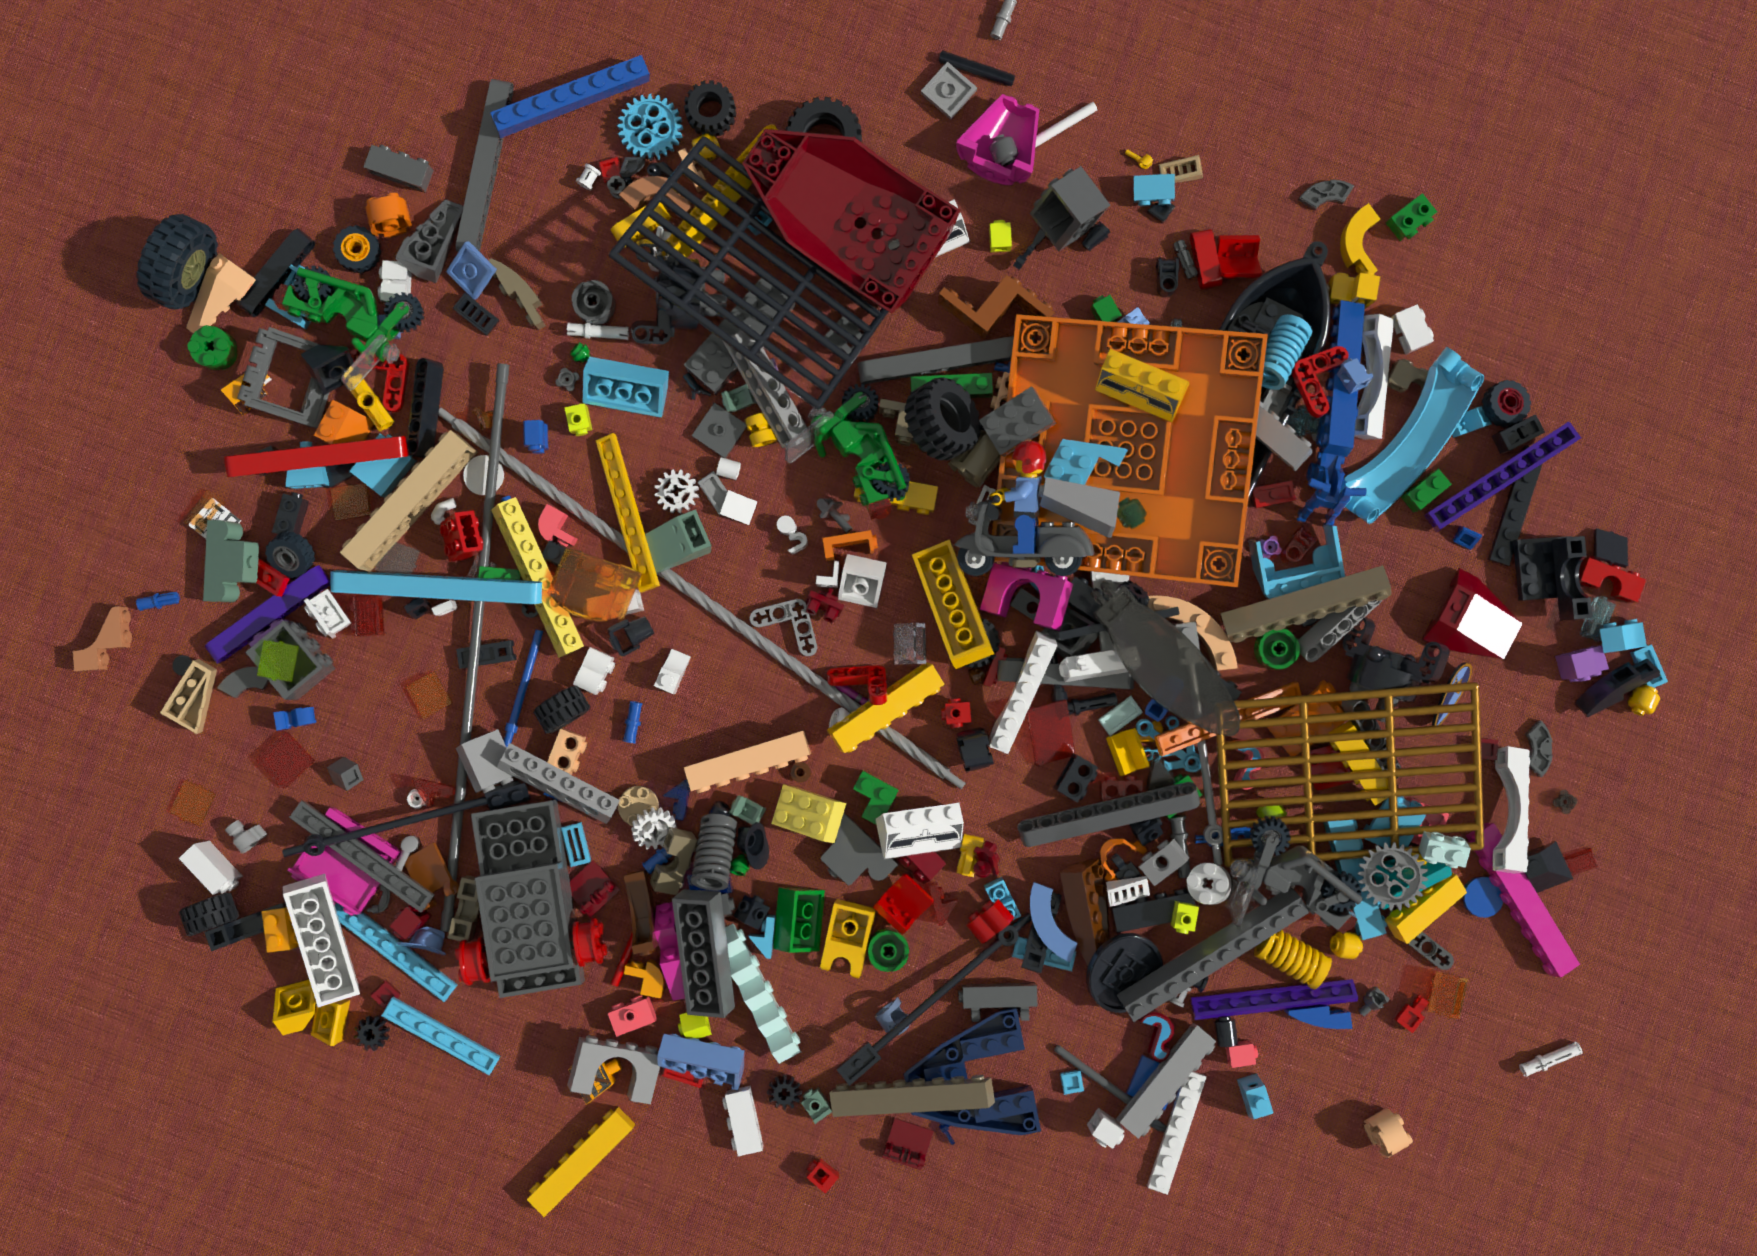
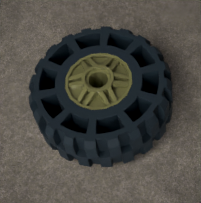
(176, 261)

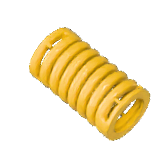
(1294, 958)

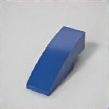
(1322, 1016)

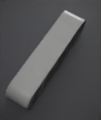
(1331, 630)

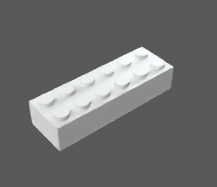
(321, 940)

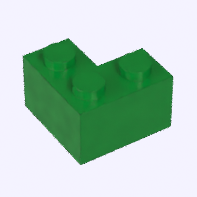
(879, 792)

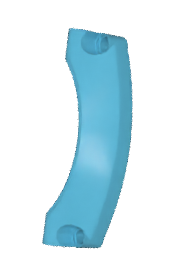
(1442, 404)

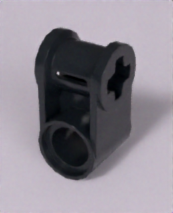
(1167, 272)

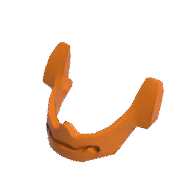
(1107, 847)

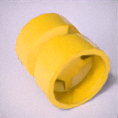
(760, 430)

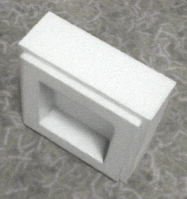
(444, 608)

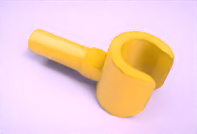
(1144, 162)

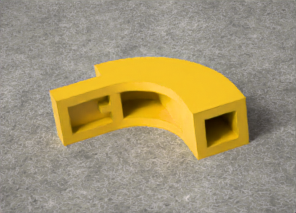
(1352, 237)

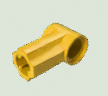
(967, 858)

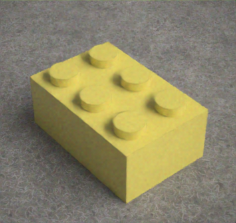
(808, 813)

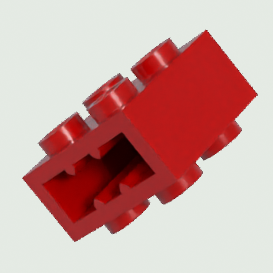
(461, 536)

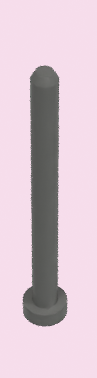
(1092, 1074)

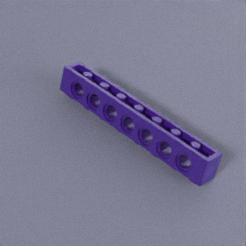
(1502, 476)

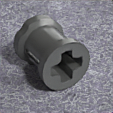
(612, 185)

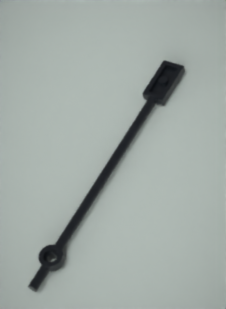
(499, 797)
(867, 1055)

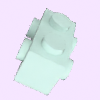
(1444, 849)

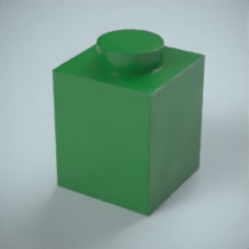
(1105, 309)

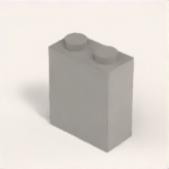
(481, 760)

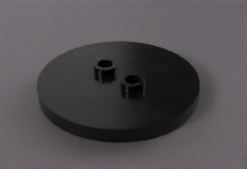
(1118, 966)

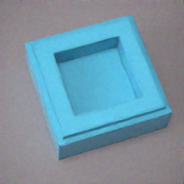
(1071, 1082)

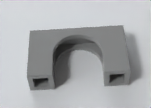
(593, 1052)

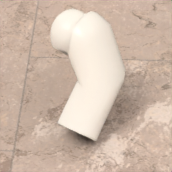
(440, 508)

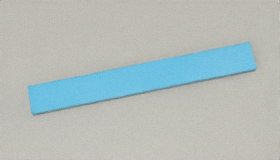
(401, 956)

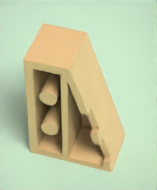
(191, 697)

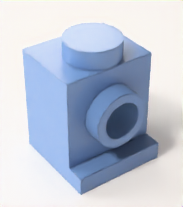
(1354, 375)

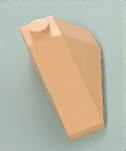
(219, 288)

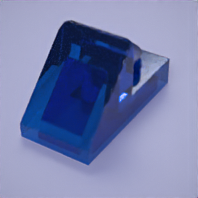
(681, 793)

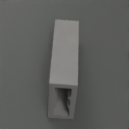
(1082, 504)

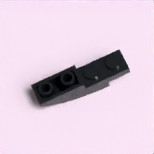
(1611, 687)

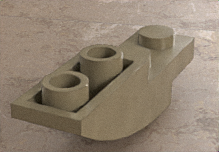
(515, 286)

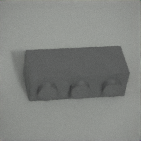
(398, 167)

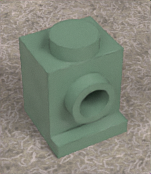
(816, 1096)

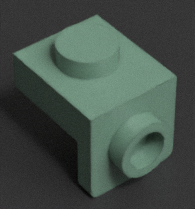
(738, 399)
(747, 810)

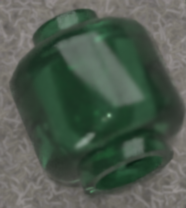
(1131, 513)

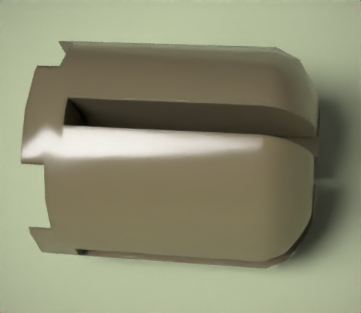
(978, 461)

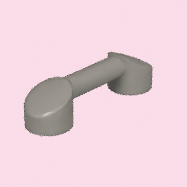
(408, 845)

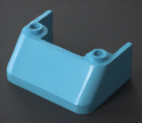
(1326, 567)

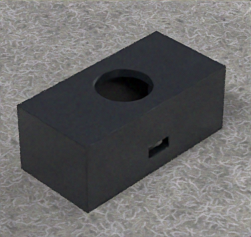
(1021, 601)

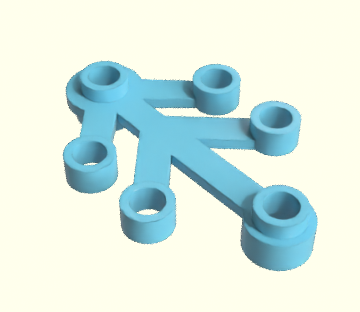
(1184, 756)

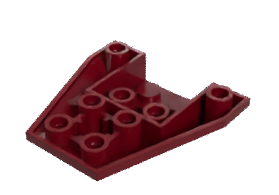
(1473, 620)

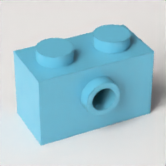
(1154, 189)

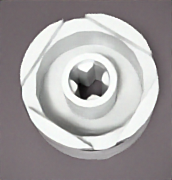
(1198, 880)

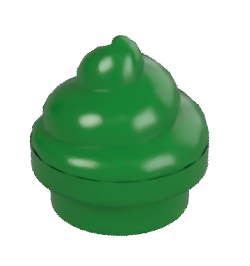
(580, 352)
(739, 866)

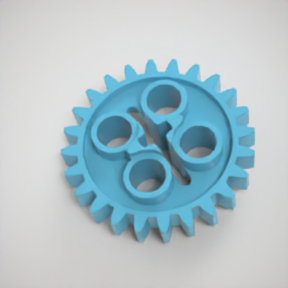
(659, 142)

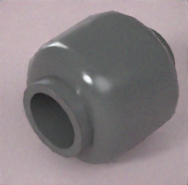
(1003, 150)

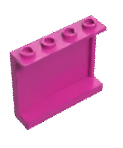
(346, 881)

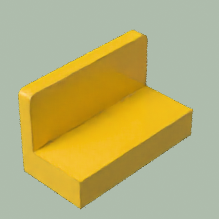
(1127, 751)

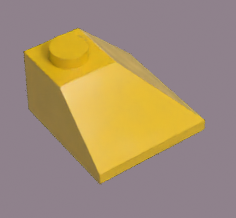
(293, 1007)

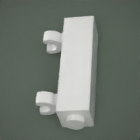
(1091, 666)

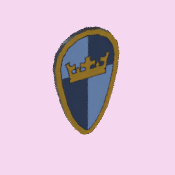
(1460, 675)

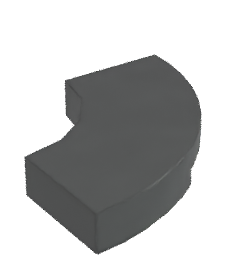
(1325, 192)
(242, 680)
(1540, 748)

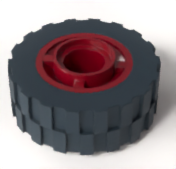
(1516, 399)

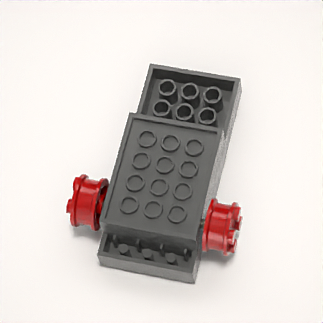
(526, 906)

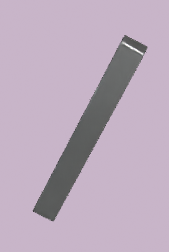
(483, 168)
(936, 360)
(1109, 814)

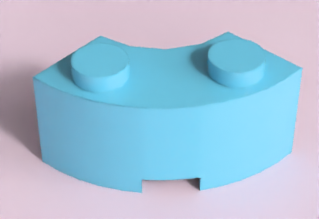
(1622, 637)

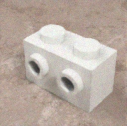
(1105, 1129)

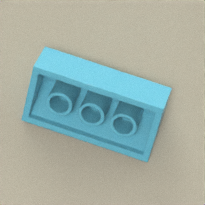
(625, 386)

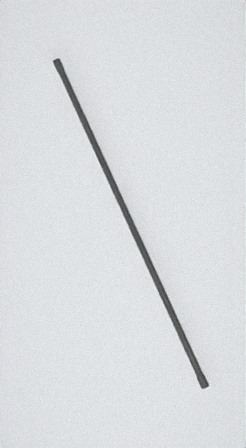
(501, 381)

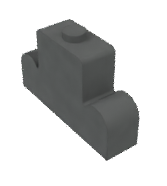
(854, 853)

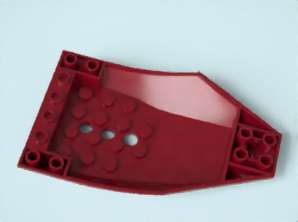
(827, 182)

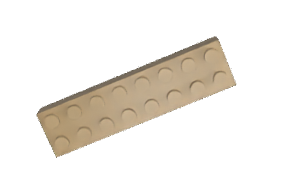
(408, 501)

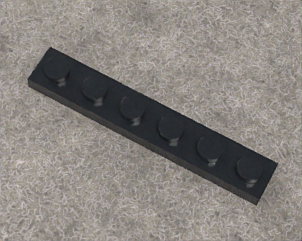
(1513, 517)

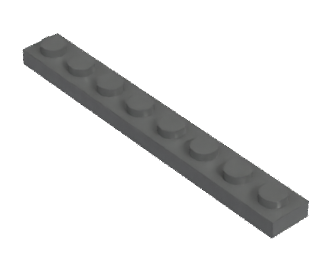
(364, 857)

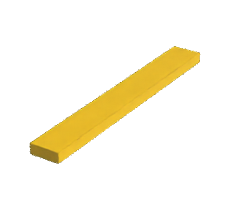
(627, 511)

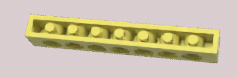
(534, 568)

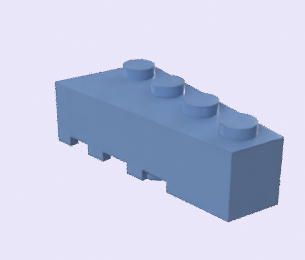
(702, 1059)

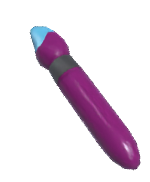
(852, 694)

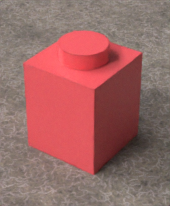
(1242, 1054)

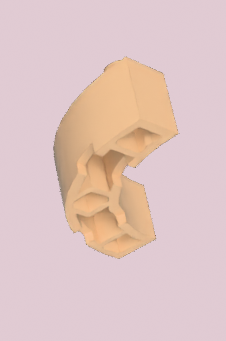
(1208, 630)

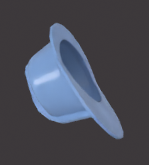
(427, 939)

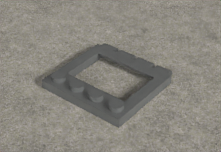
(314, 400)

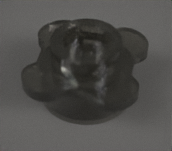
(1559, 802)

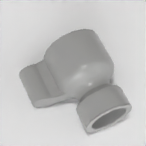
(245, 839)

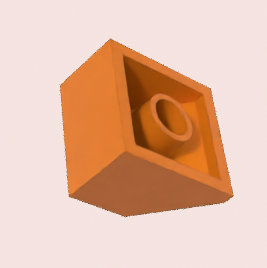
(343, 425)

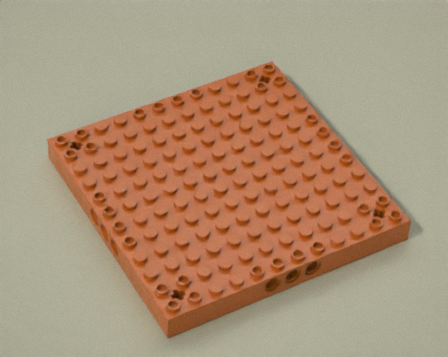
(1183, 472)

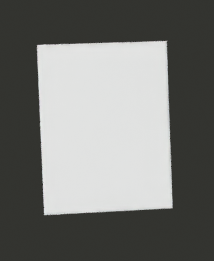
(738, 507)

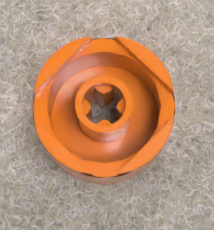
(388, 215)

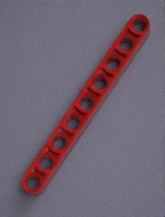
(316, 456)

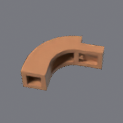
(644, 189)

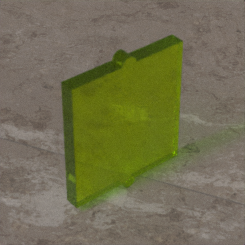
(277, 660)

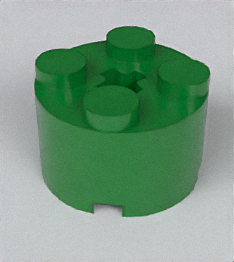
(211, 337)
(1271, 659)
(890, 961)

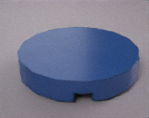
(1482, 897)

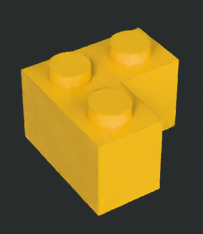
(1360, 289)

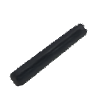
(977, 68)

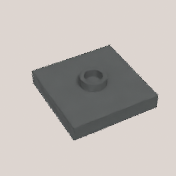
(719, 430)

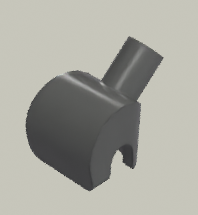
(1374, 1000)

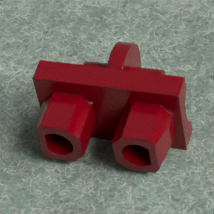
(825, 602)
(986, 860)

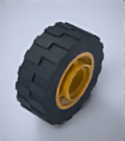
(348, 240)

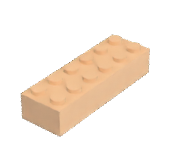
(748, 760)

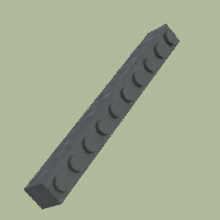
(1212, 954)

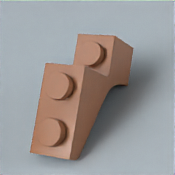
(113, 635)

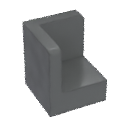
(345, 773)

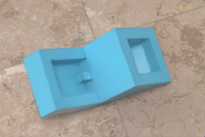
(1472, 421)

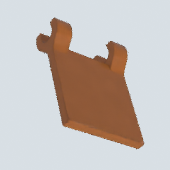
(431, 872)

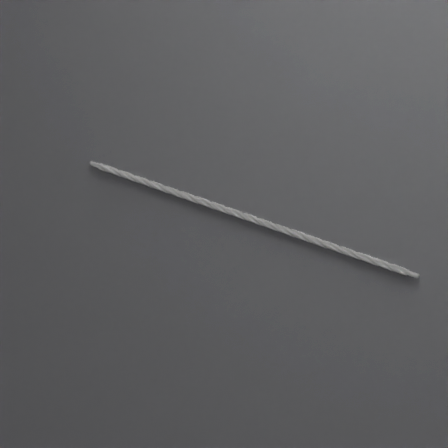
(701, 598)

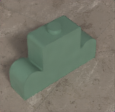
(227, 561)

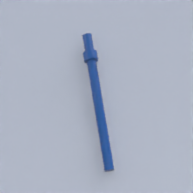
(512, 726)

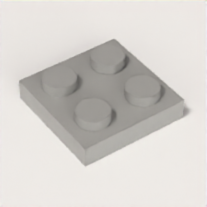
(948, 90)

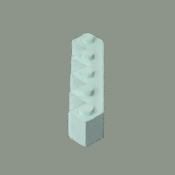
(759, 997)

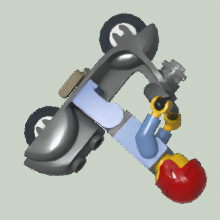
(1059, 544)

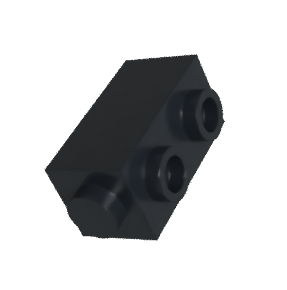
(290, 513)

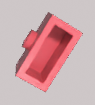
(632, 1015)

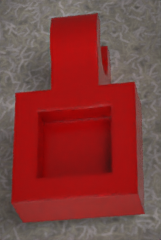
(1410, 1016)

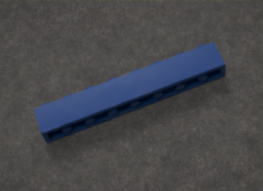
(570, 96)
(1341, 416)

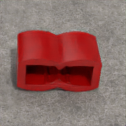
(989, 921)

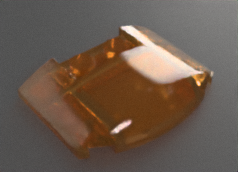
(593, 586)

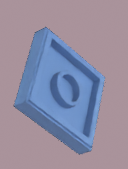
(471, 270)

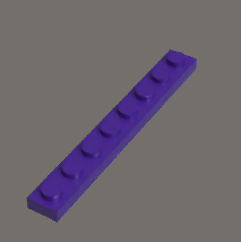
(1273, 999)

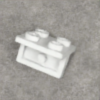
(328, 613)

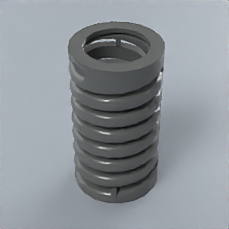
(705, 873)

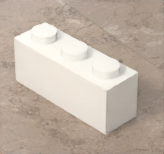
(743, 1121)

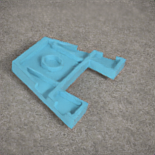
(1077, 459)

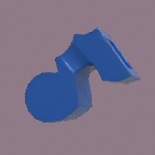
(296, 718)

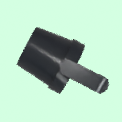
(636, 631)

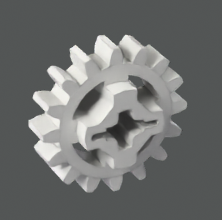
(678, 500)
(644, 829)

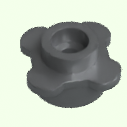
(561, 381)

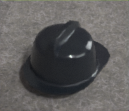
(754, 844)

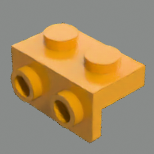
(278, 930)

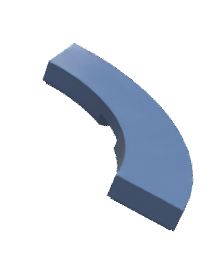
(1045, 925)

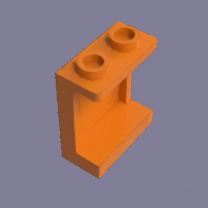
(848, 540)

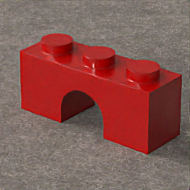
(1626, 585)

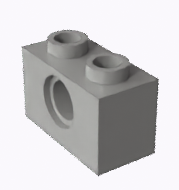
(1155, 870)

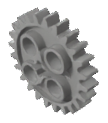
(1381, 892)

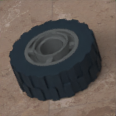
(290, 554)

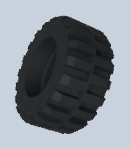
(825, 113)
(942, 419)

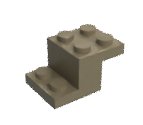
(890, 410)

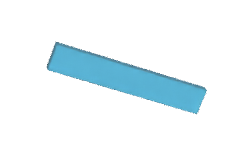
(440, 1035)

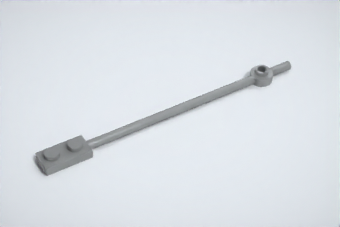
(1190, 631)

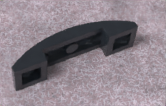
(1035, 948)

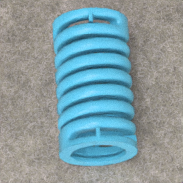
(1284, 349)

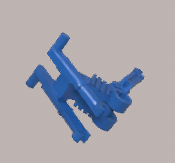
(1327, 478)

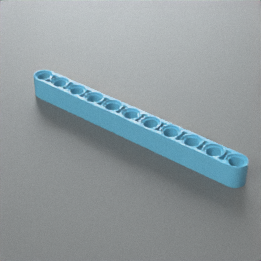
(436, 587)

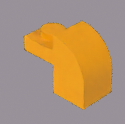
(653, 980)

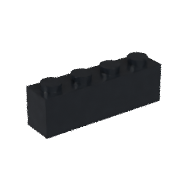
(1149, 911)

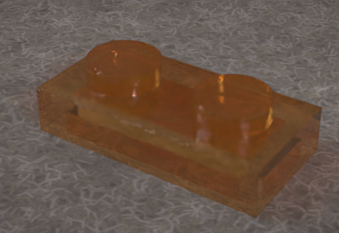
(205, 502)

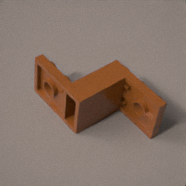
(995, 307)

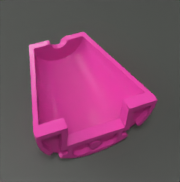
(1001, 118)

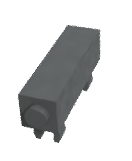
(998, 995)

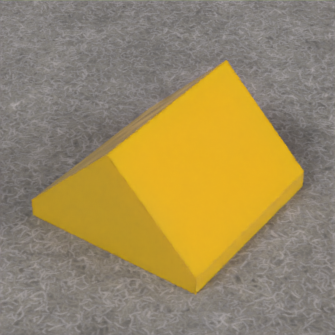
(330, 1022)

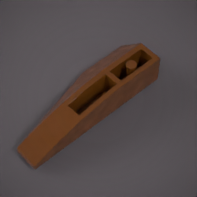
(1087, 905)

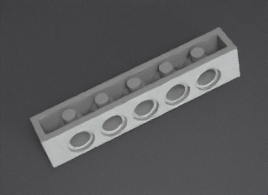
(768, 393)
(558, 783)

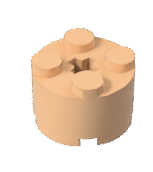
(1387, 1132)

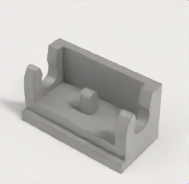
(1275, 399)

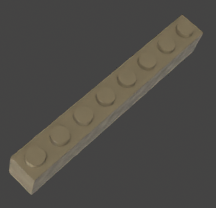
(1307, 604)
(912, 1096)

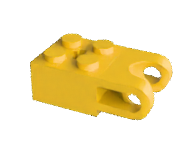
(848, 942)

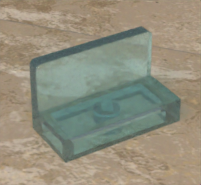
(1601, 612)

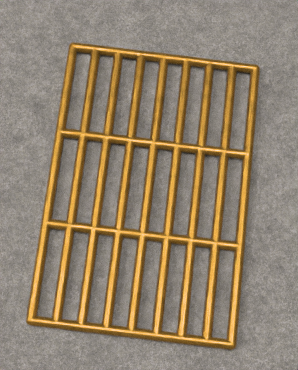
(1390, 773)

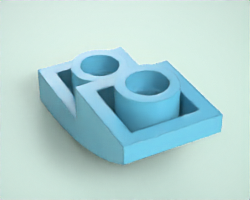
(998, 890)

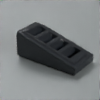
(461, 304)

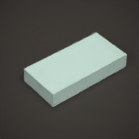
(1120, 715)

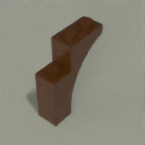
(642, 912)

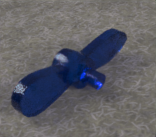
(944, 1128)

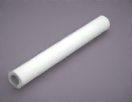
(1065, 123)

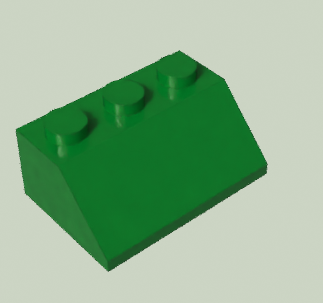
(798, 919)

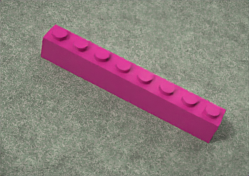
(1527, 909)

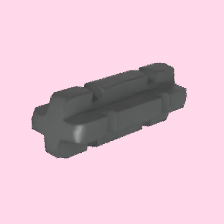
(1185, 259)

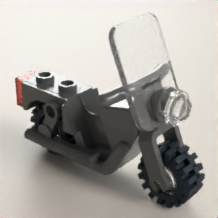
(1292, 868)

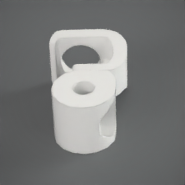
(788, 527)

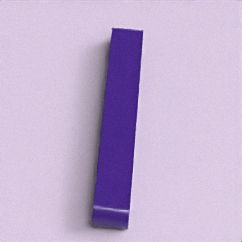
(260, 618)

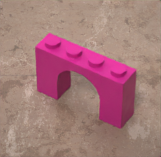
(1006, 579)

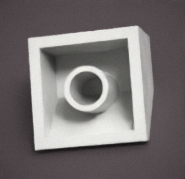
(861, 580)

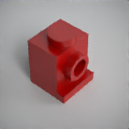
(825, 1181)

